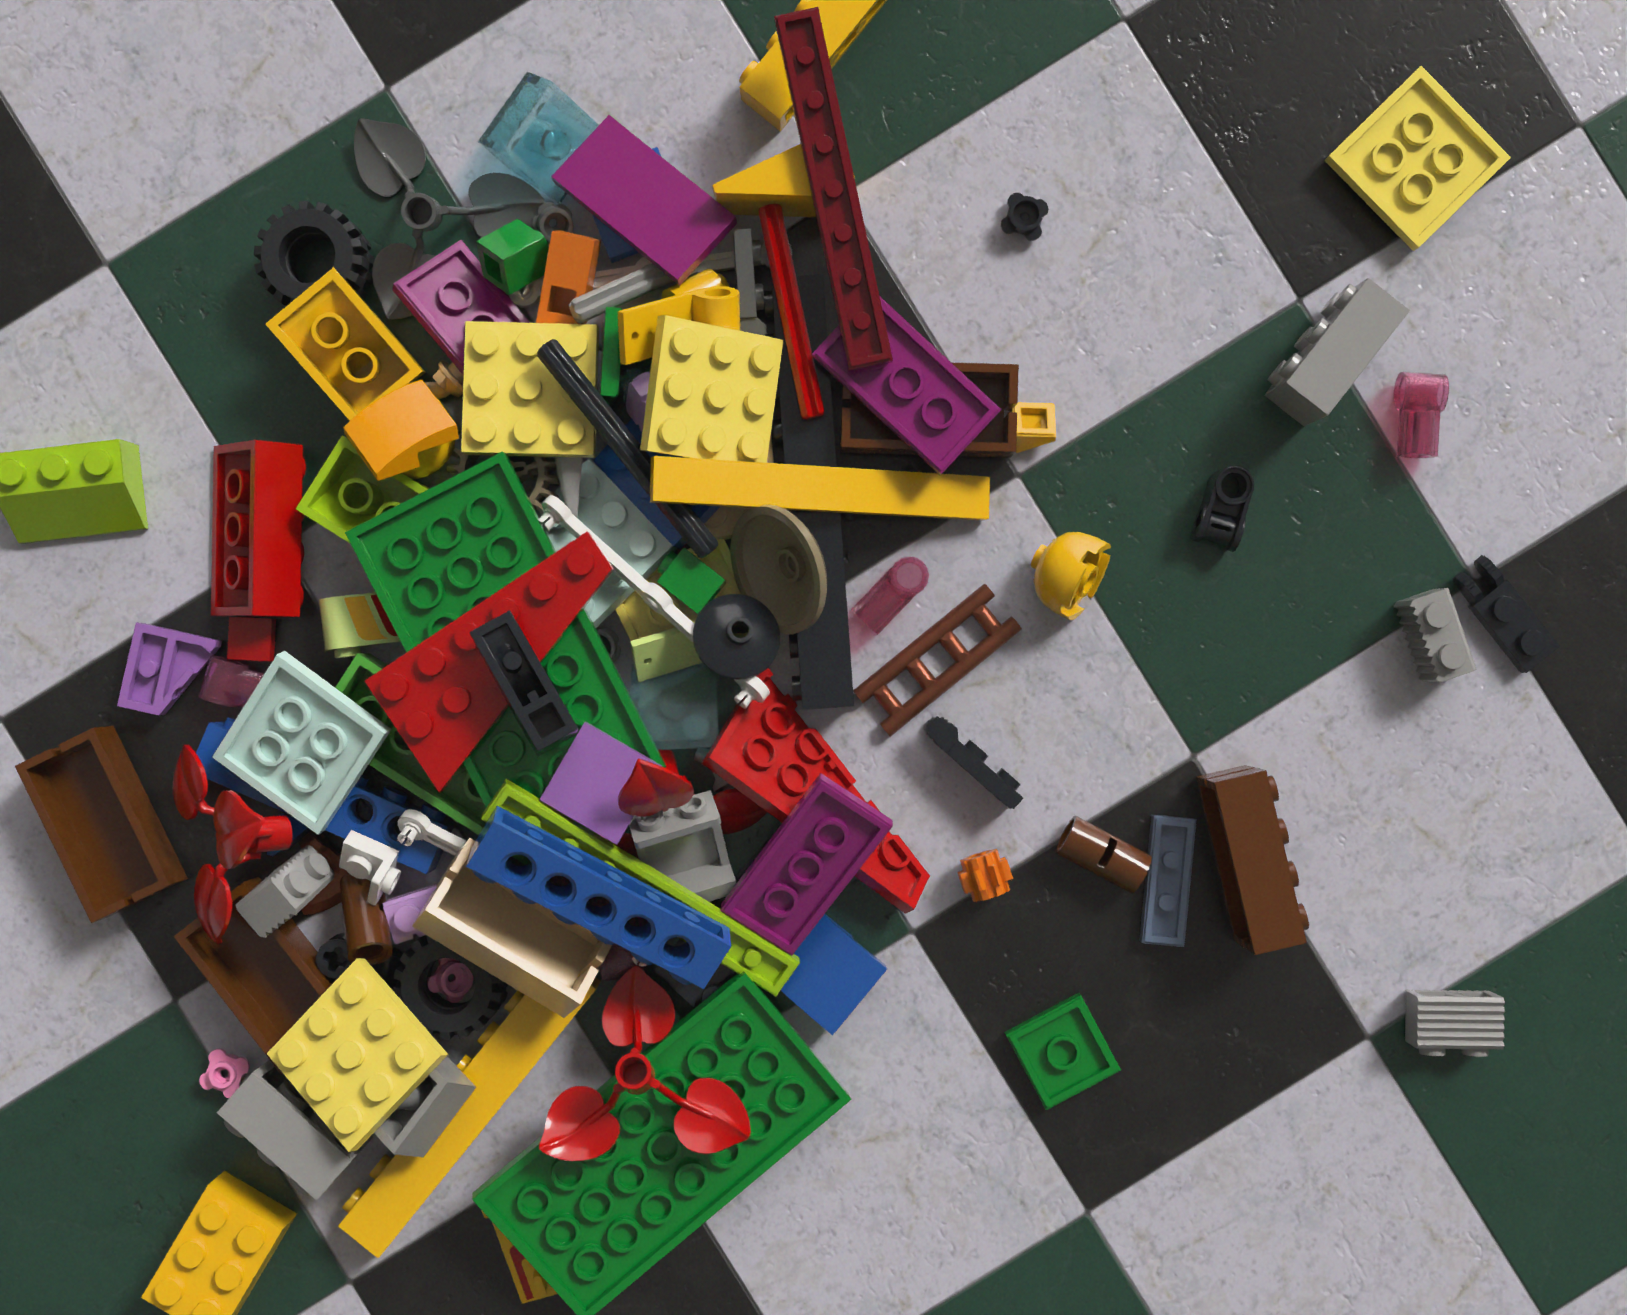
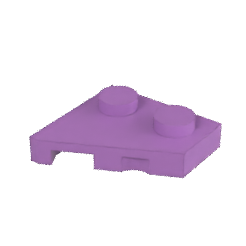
(162, 667)

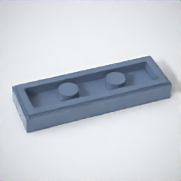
(1168, 881)

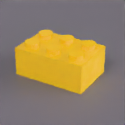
(219, 1250)

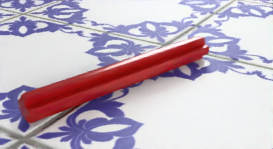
(791, 311)

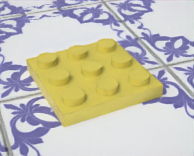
(1417, 158)
(710, 392)
(514, 398)
(357, 1054)

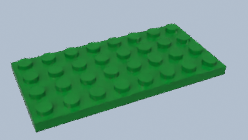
(450, 554)
(615, 1216)

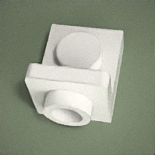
(371, 861)

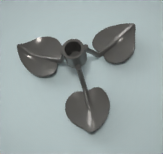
(386, 161)

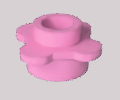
(455, 989)
(236, 1068)

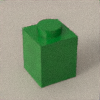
(513, 256)
(689, 579)

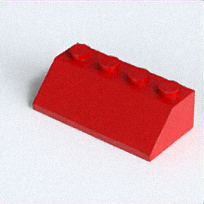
(257, 529)

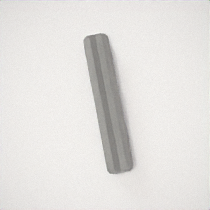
(618, 292)

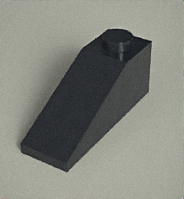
(524, 683)

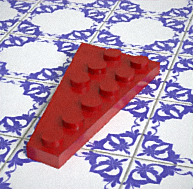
(442, 688)
(776, 759)

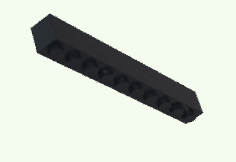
(825, 646)

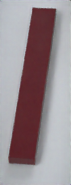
(833, 188)

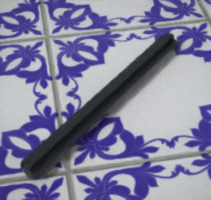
(622, 442)

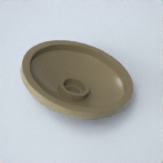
(779, 566)

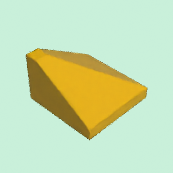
(1034, 425)

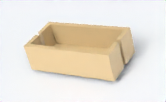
(511, 938)

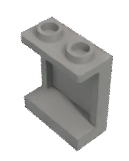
(687, 846)

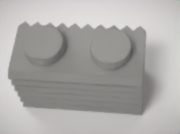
(1435, 635)
(285, 891)
(1454, 1021)

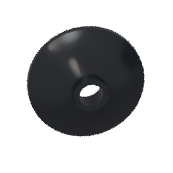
(731, 655)

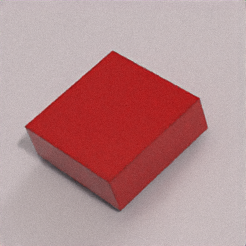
(251, 639)

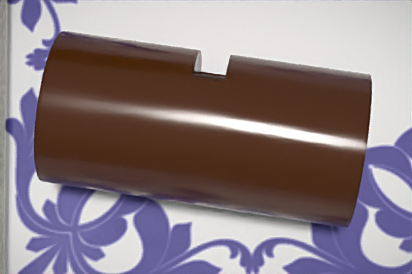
(1103, 854)
(364, 924)

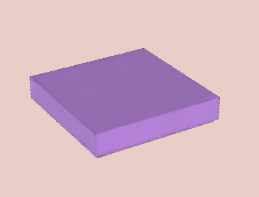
(591, 780)

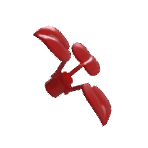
(660, 788)
(239, 836)
(580, 1122)

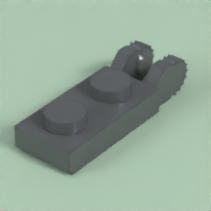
(747, 256)

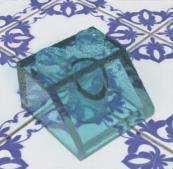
(537, 132)
(679, 707)

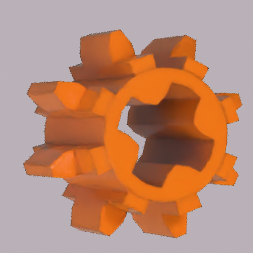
(985, 875)

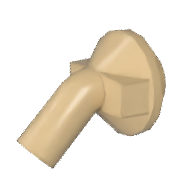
(448, 381)

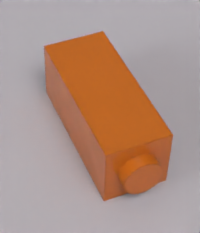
(567, 275)

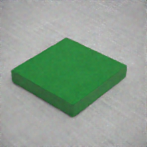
(610, 356)
(1062, 1051)

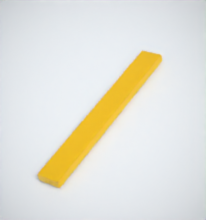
(818, 488)

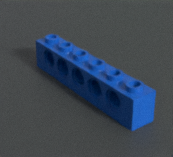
(386, 804)
(591, 877)

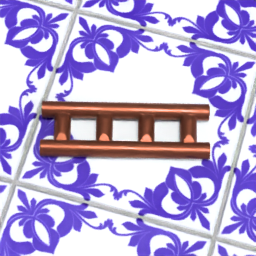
(940, 633)

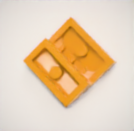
(399, 427)

